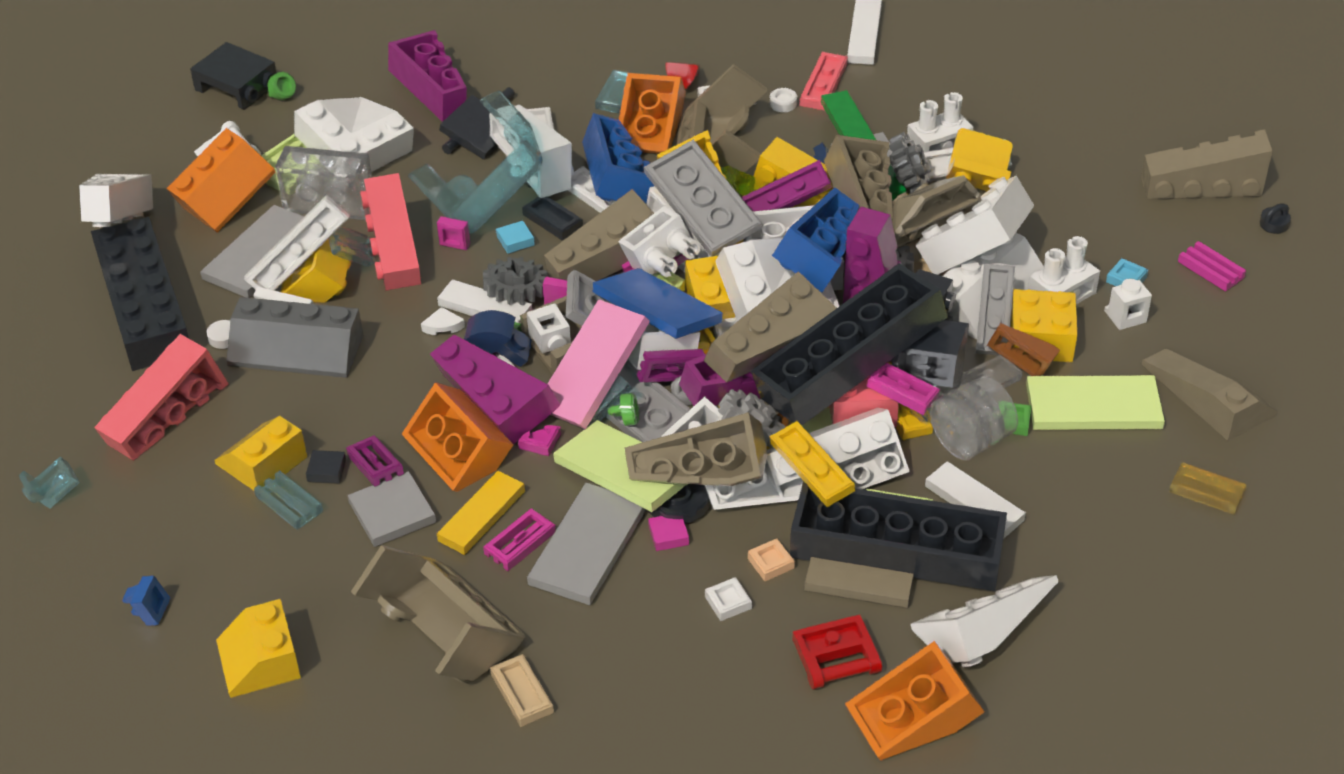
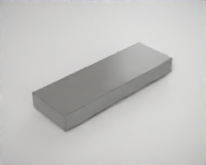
(994, 304)

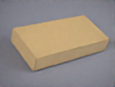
(521, 690)

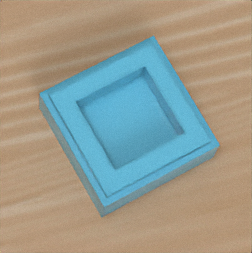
(515, 237)
(1126, 270)

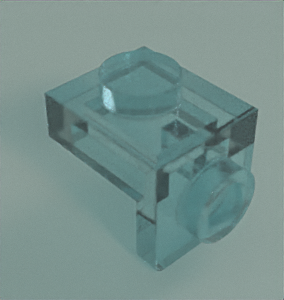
(50, 484)

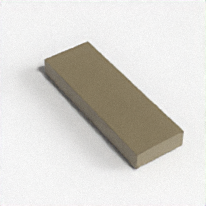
(859, 582)

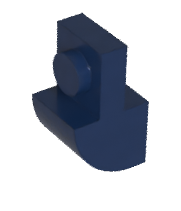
(496, 332)

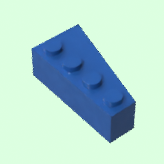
(614, 160)
(818, 239)

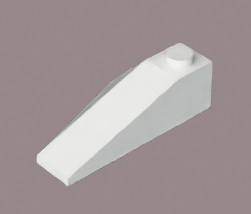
(984, 622)

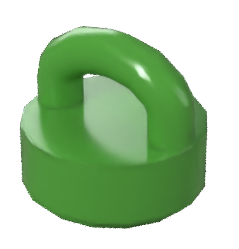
(281, 86)
(627, 409)

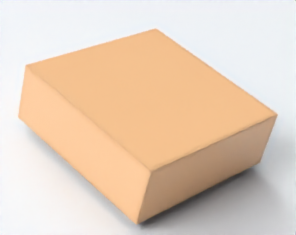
(771, 559)

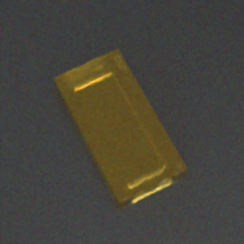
(1207, 488)

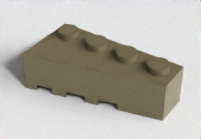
(1209, 169)
(861, 171)
(595, 245)

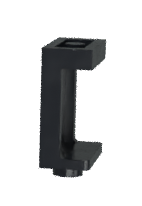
(234, 72)

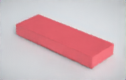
(823, 79)

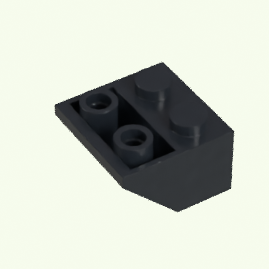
(937, 355)

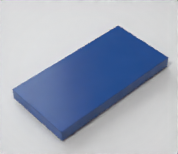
(659, 302)

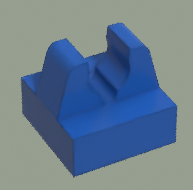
(147, 600)

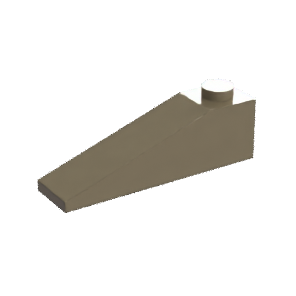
(1214, 397)
(709, 454)

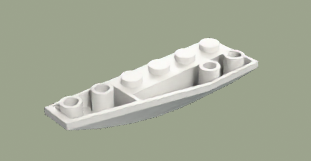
(861, 446)

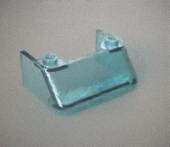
(477, 204)

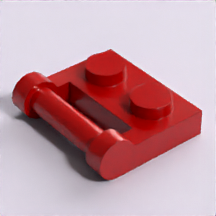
(835, 641)

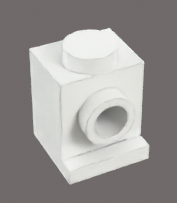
(1131, 296)
(551, 335)

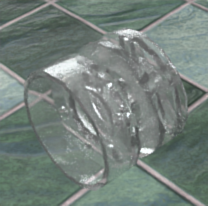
(973, 417)

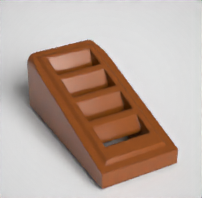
(1032, 355)

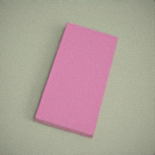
(595, 361)

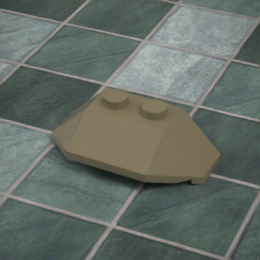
(931, 206)

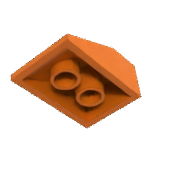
(652, 110)
(914, 704)

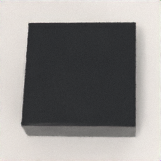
(325, 466)

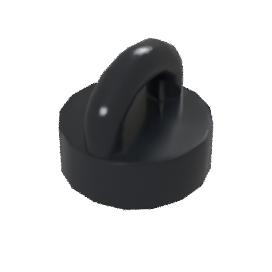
(1275, 219)

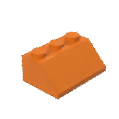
(221, 180)
(456, 437)

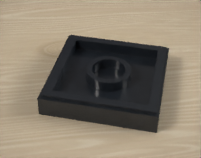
(470, 127)

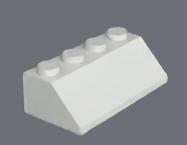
(968, 277)

